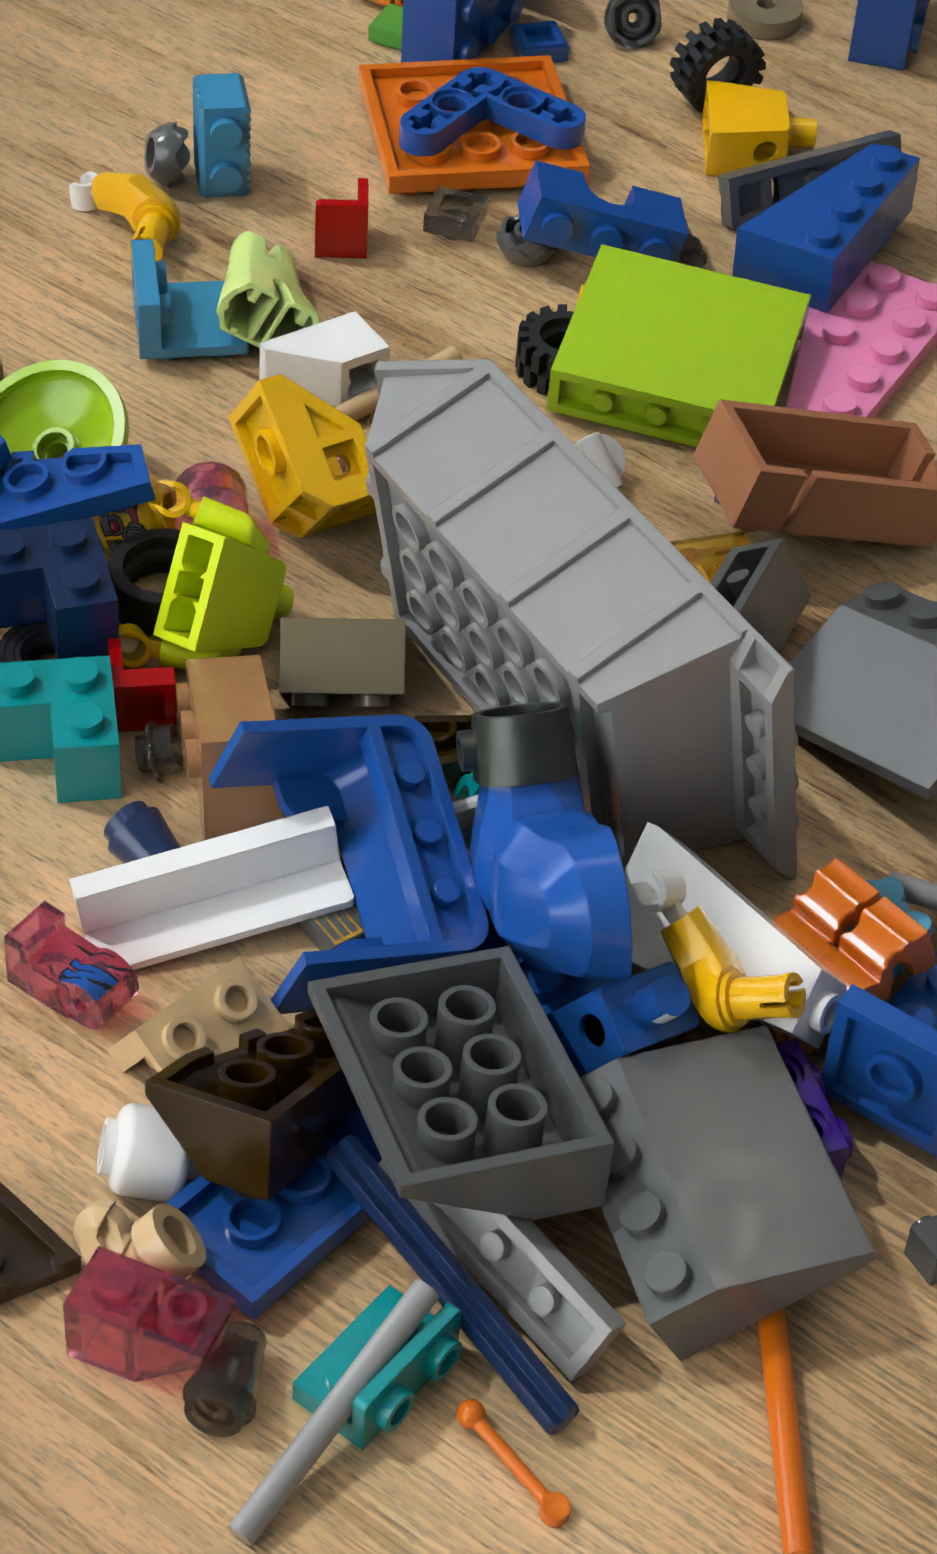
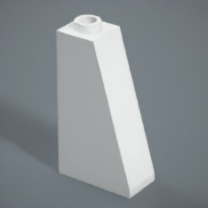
(750, 933)

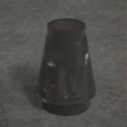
(227, 1382)

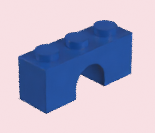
(567, 215)

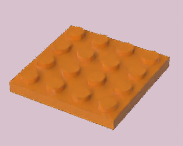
(479, 158)

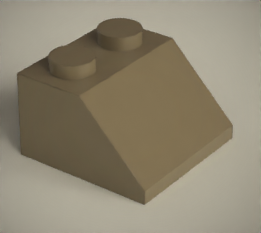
(342, 658)

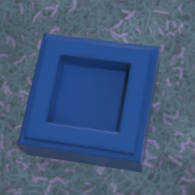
(539, 40)

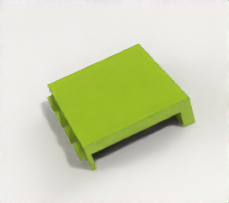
(668, 341)

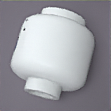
(142, 1155)

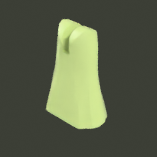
(262, 293)

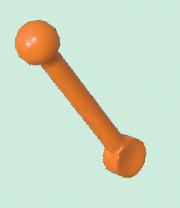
(554, 1506)

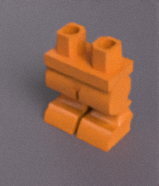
(867, 953)

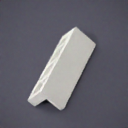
(215, 890)

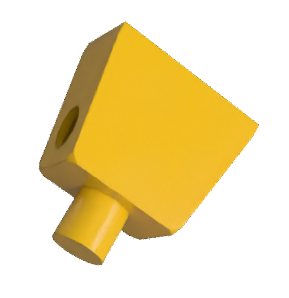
(749, 127)

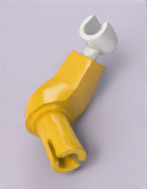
(136, 198)
(710, 966)

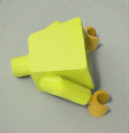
(218, 587)

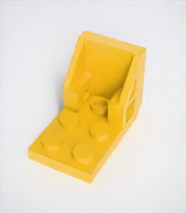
(292, 457)

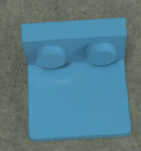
(179, 316)

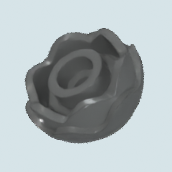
(635, 33)
(166, 154)
(521, 251)

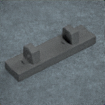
(749, 189)

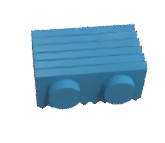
(221, 134)

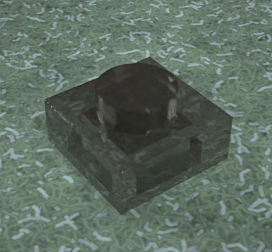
(455, 214)

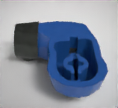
(536, 853)

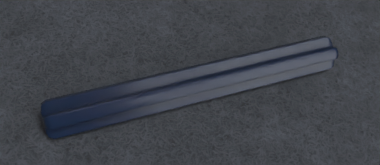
(447, 1276)

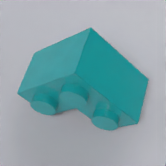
(64, 714)

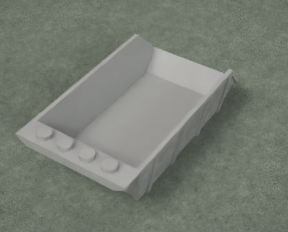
(556, 589)

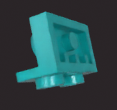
(391, 1394)

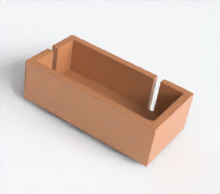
(821, 474)

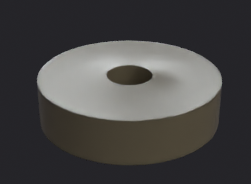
(767, 17)

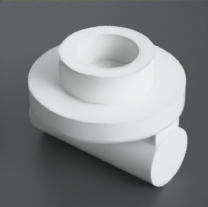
(605, 455)

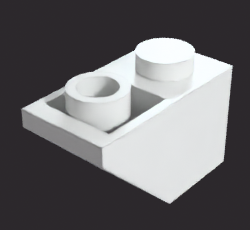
(327, 358)

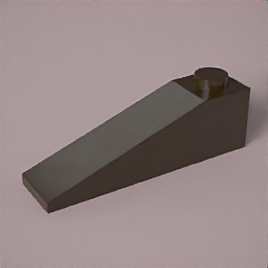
(257, 1110)

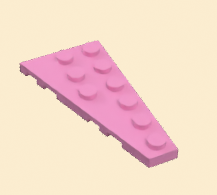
(865, 344)

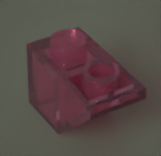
(141, 1318)

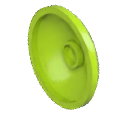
(60, 408)

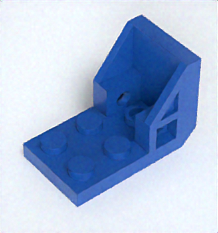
(886, 1058)

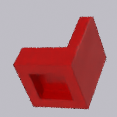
(343, 225)
(141, 693)

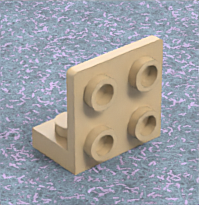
(204, 1016)

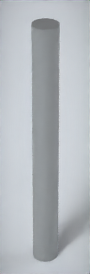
(332, 1413)

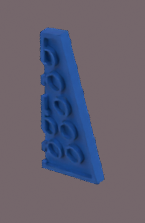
(72, 487)

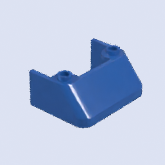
(392, 831)

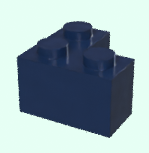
(62, 579)

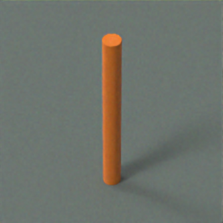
(785, 1435)

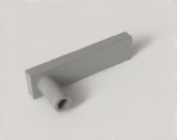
(529, 1282)

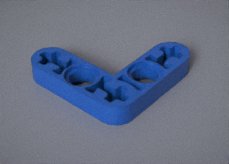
(496, 99)

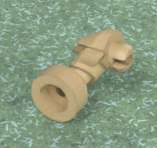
(158, 1238)

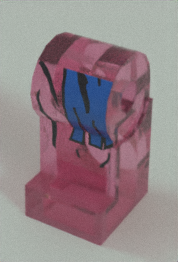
(67, 969)

